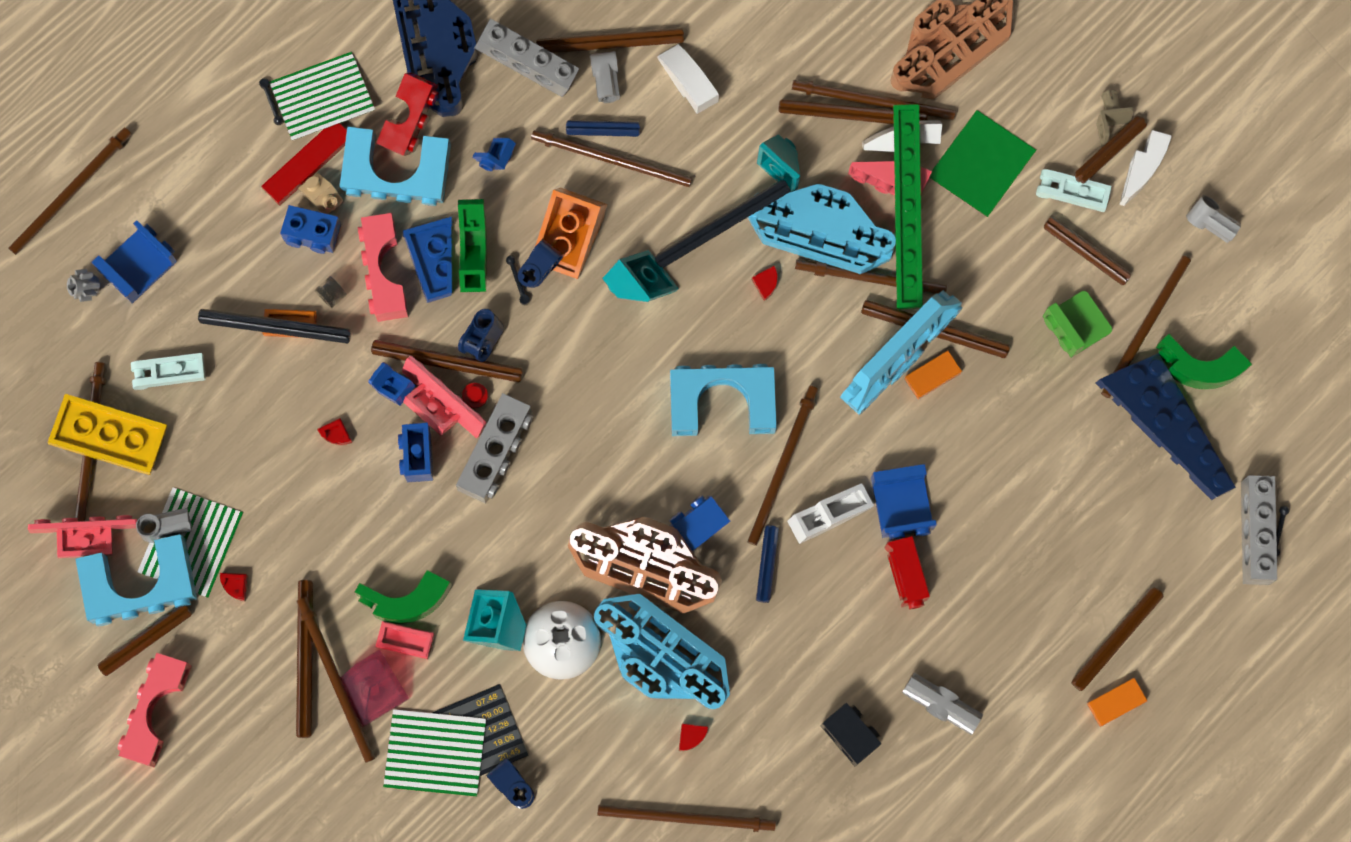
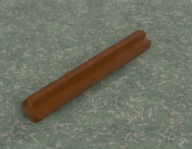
(1110, 150)
(1087, 251)
(144, 640)

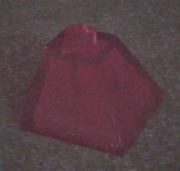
(373, 688)

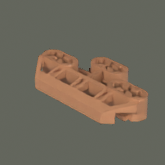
(947, 36)
(645, 559)

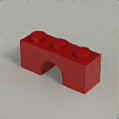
(419, 96)

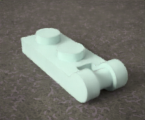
(1087, 195)
(168, 371)

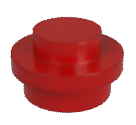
(475, 395)

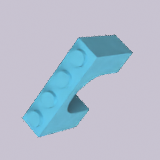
(425, 185)
(754, 383)
(173, 586)

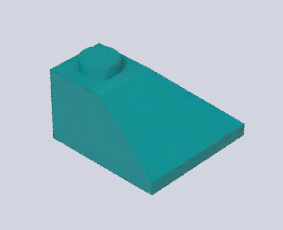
(780, 160)
(639, 278)
(495, 621)

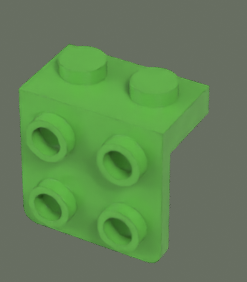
(1077, 323)

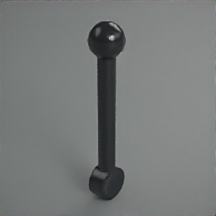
(264, 84)
(524, 299)
(1284, 510)

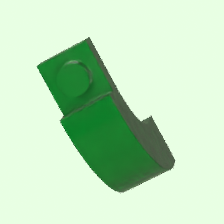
(472, 245)
(1200, 373)
(410, 608)

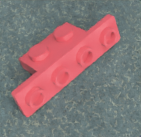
(437, 403)
(83, 538)

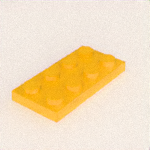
(107, 434)

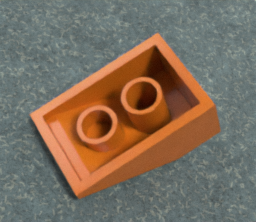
(571, 228)

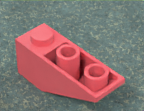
(882, 175)

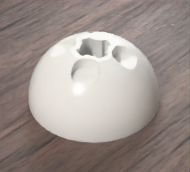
(573, 648)

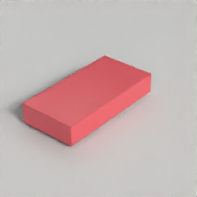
(404, 640)

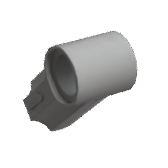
(605, 73)
(1208, 215)
(167, 524)

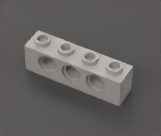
(526, 58)
(506, 410)
(1258, 530)

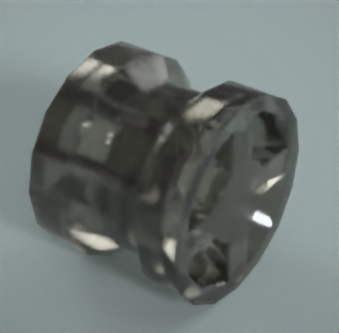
(330, 292)

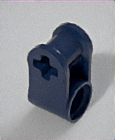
(542, 260)
(480, 336)
(509, 781)

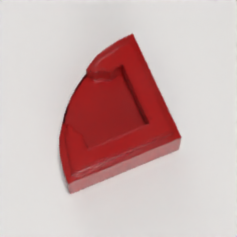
(766, 282)
(335, 433)
(234, 584)
(691, 736)

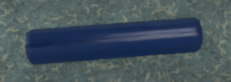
(603, 128)
(767, 564)

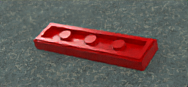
(305, 163)

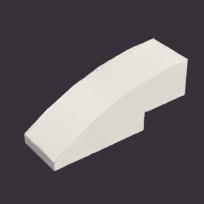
(689, 78)
(884, 141)
(1144, 165)
(830, 513)

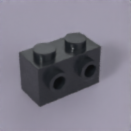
(851, 733)

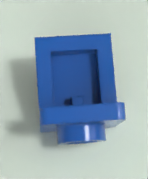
(497, 155)
(391, 384)

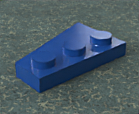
(432, 258)

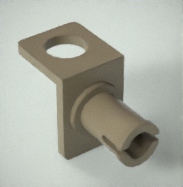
(1111, 115)

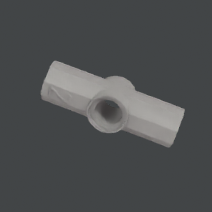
(942, 703)

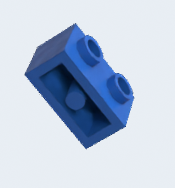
(310, 229)
(417, 452)
(700, 521)

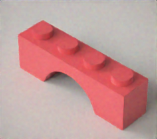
(380, 237)
(164, 677)

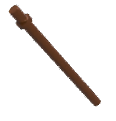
(809, 88)
(551, 140)
(114, 144)
(1151, 317)
(97, 382)
(806, 405)
(336, 681)
(688, 818)

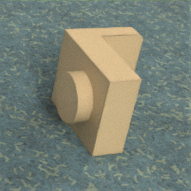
(321, 193)

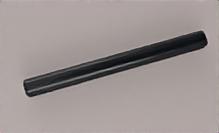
(722, 223)
(274, 326)

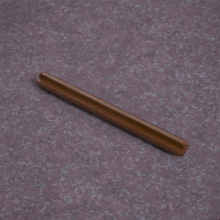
(612, 40)
(839, 111)
(949, 333)
(447, 361)
(304, 667)

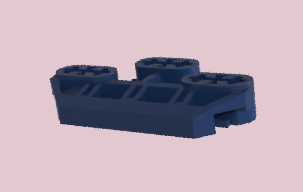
(441, 50)

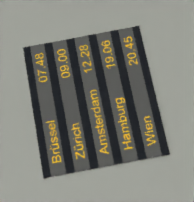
(500, 733)

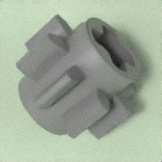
(83, 285)

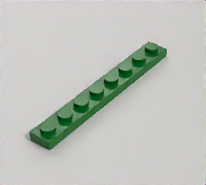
(907, 206)

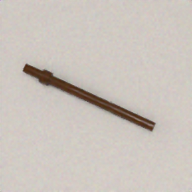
(822, 269)

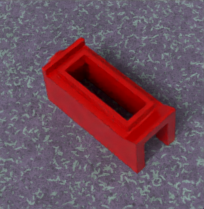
(907, 572)

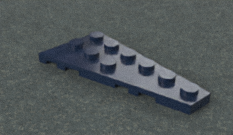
(1166, 418)

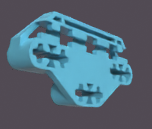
(824, 224)
(901, 351)
(658, 658)

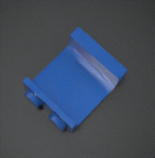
(137, 262)
(902, 502)

